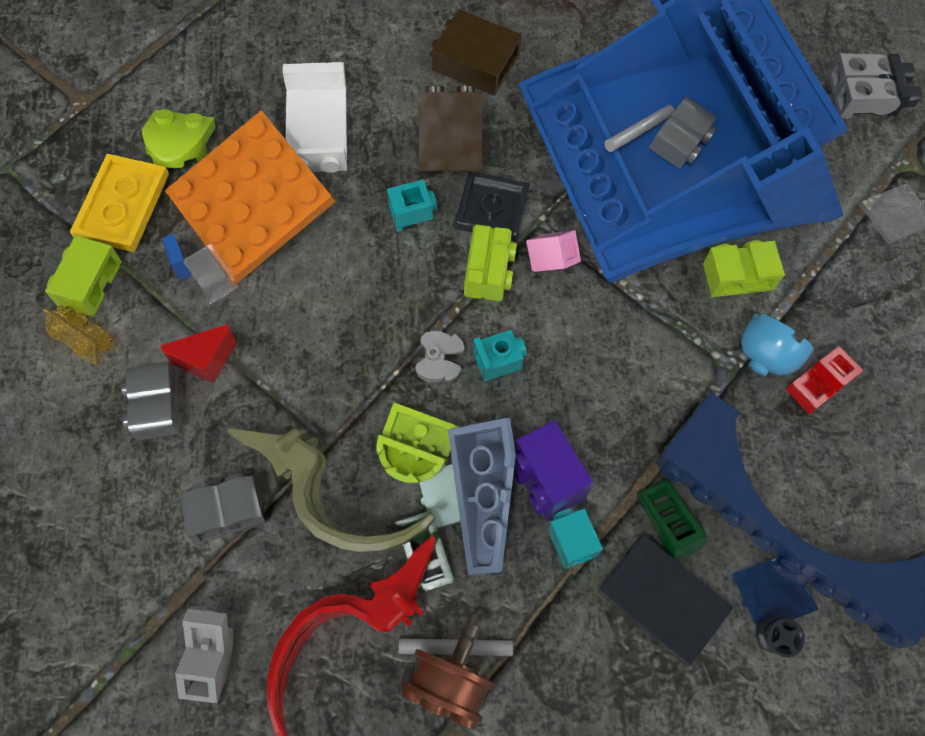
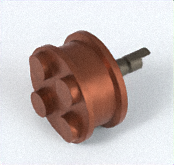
(447, 684)

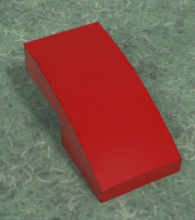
(824, 380)

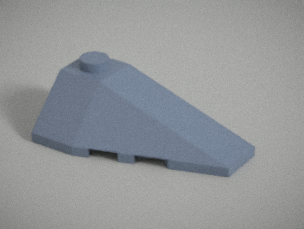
(483, 478)

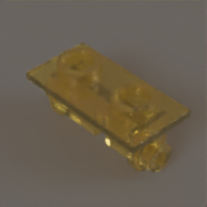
(67, 325)

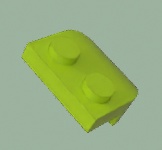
(176, 137)
(413, 445)

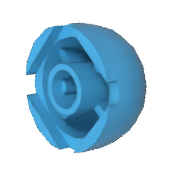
(773, 347)

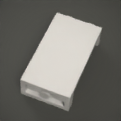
(317, 114)

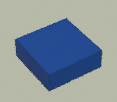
(176, 256)

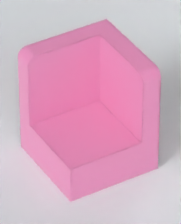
(553, 251)

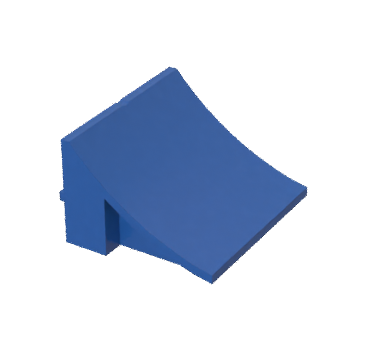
(750, 177)

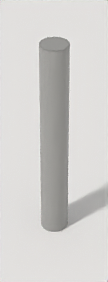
(639, 128)
(447, 647)

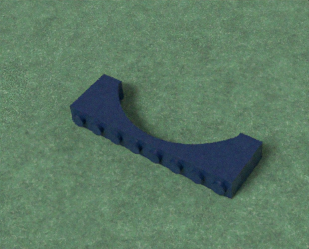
(710, 465)

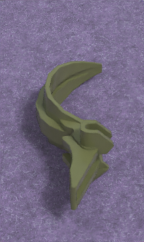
(305, 465)

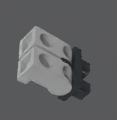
(872, 84)

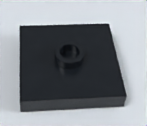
(492, 203)

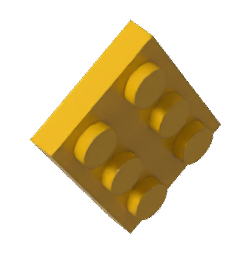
(120, 202)

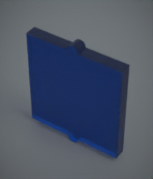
(774, 591)

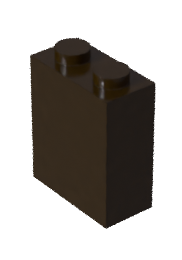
(475, 52)
(450, 129)

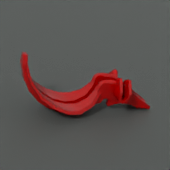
(385, 611)

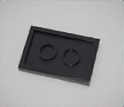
(666, 600)

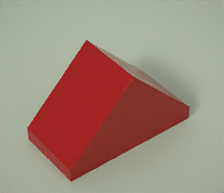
(202, 353)

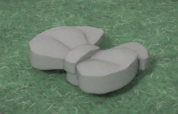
(433, 366)

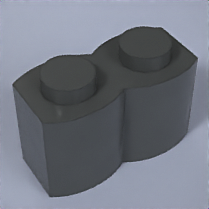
(683, 132)
(151, 401)
(222, 508)

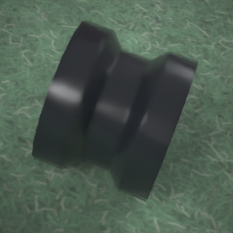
(789, 637)

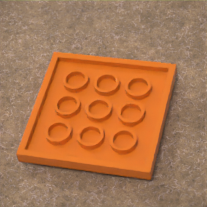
(250, 195)

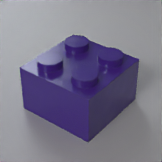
(550, 471)

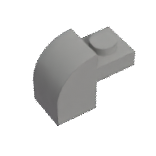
(206, 656)

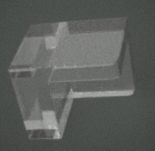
(211, 273)

